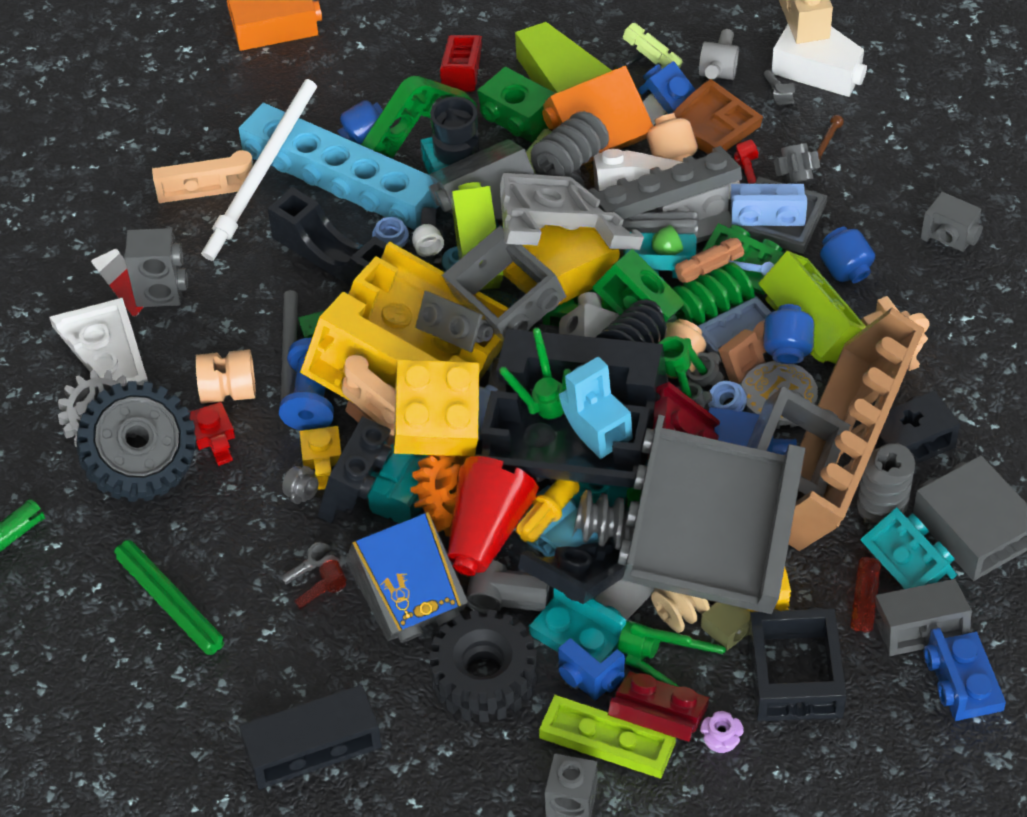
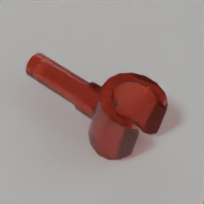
(332, 581)

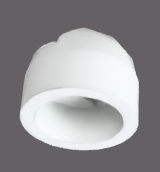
(427, 240)

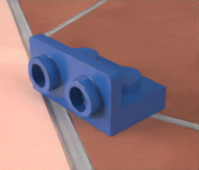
(963, 675)

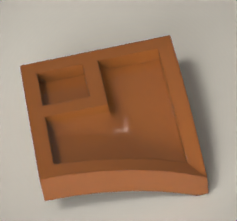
(717, 117)

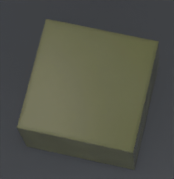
(726, 624)

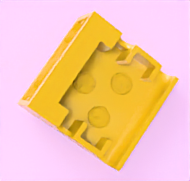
(380, 323)

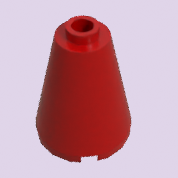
(486, 512)

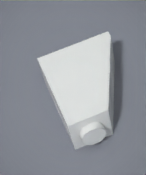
(825, 64)

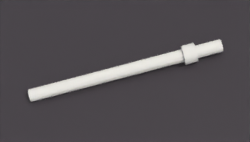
(226, 224)

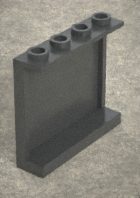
(712, 519)

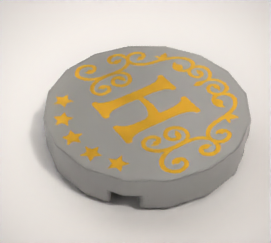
(769, 377)

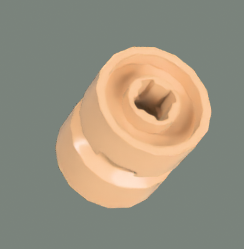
(225, 376)

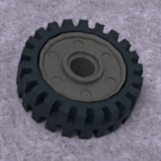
(140, 412)

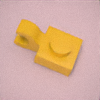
(321, 451)

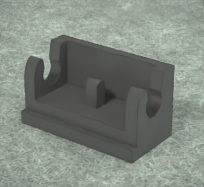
(914, 611)

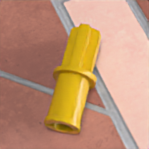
(546, 509)

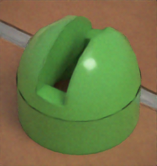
(667, 242)

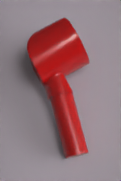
(744, 155)

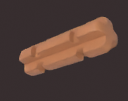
(709, 260)

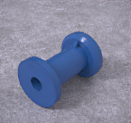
(306, 406)

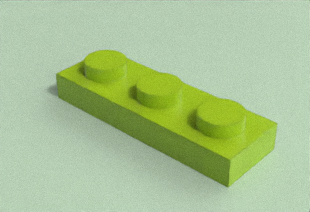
(606, 737)

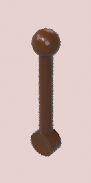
(836, 122)

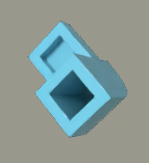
(593, 409)

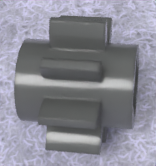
(797, 163)

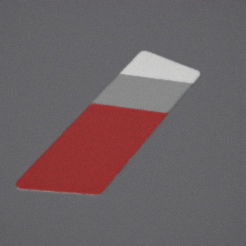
(115, 272)

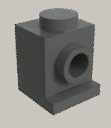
(952, 222)

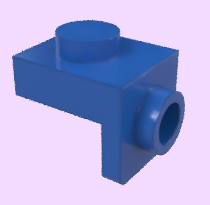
(667, 86)
(588, 674)

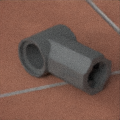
(506, 588)

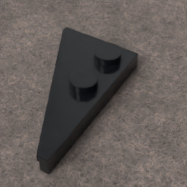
(577, 571)

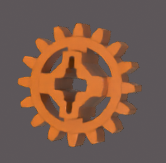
(435, 479)

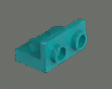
(906, 552)
(588, 624)

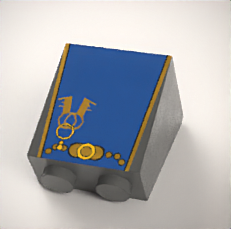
(407, 578)

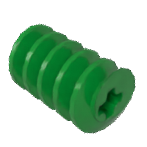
(714, 293)

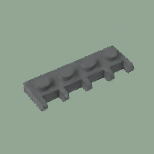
(669, 185)

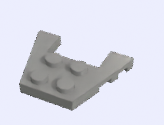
(543, 200)

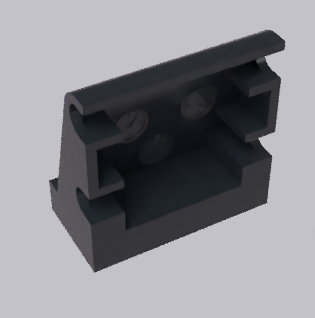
(551, 445)

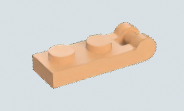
(202, 177)
(369, 391)

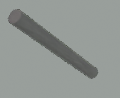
(289, 336)

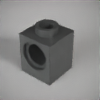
(571, 787)

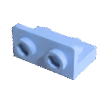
(768, 204)

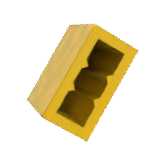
(572, 255)

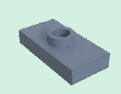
(730, 323)

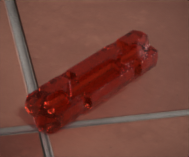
(865, 592)

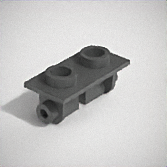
(452, 322)

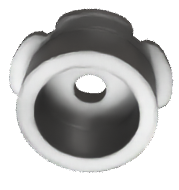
(300, 484)

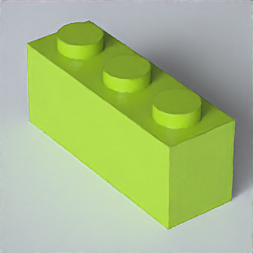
(800, 283)

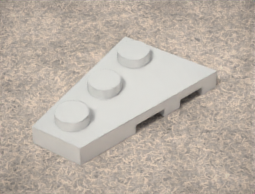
(102, 339)

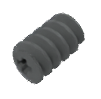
(569, 145)
(886, 482)
(602, 519)

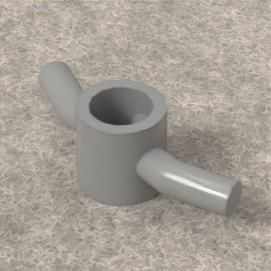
(719, 58)

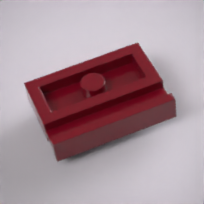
(683, 413)
(659, 706)

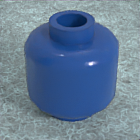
(359, 120)
(847, 255)
(788, 334)

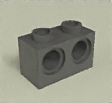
(155, 267)

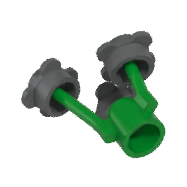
(678, 357)

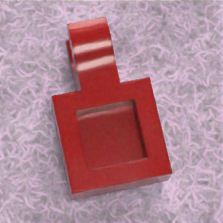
(213, 431)

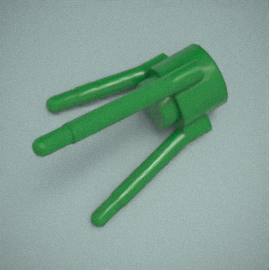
(546, 390)
(643, 641)

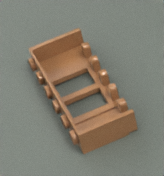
(865, 372)

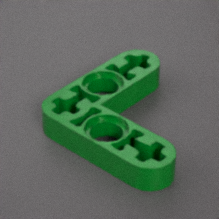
(415, 95)

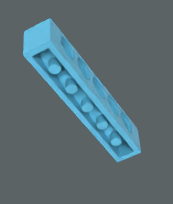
(341, 167)

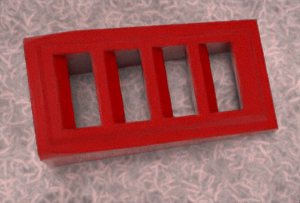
(461, 62)

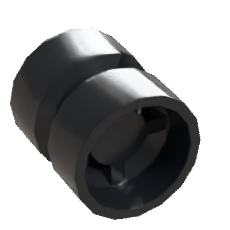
(454, 129)

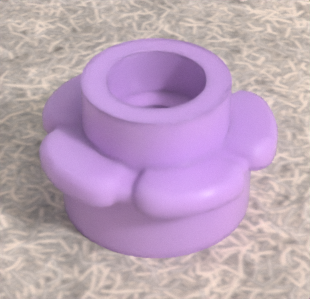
(721, 741)

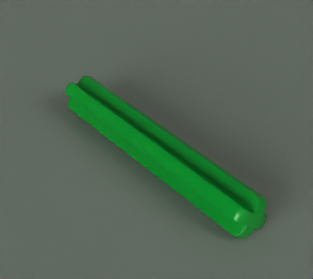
(169, 597)

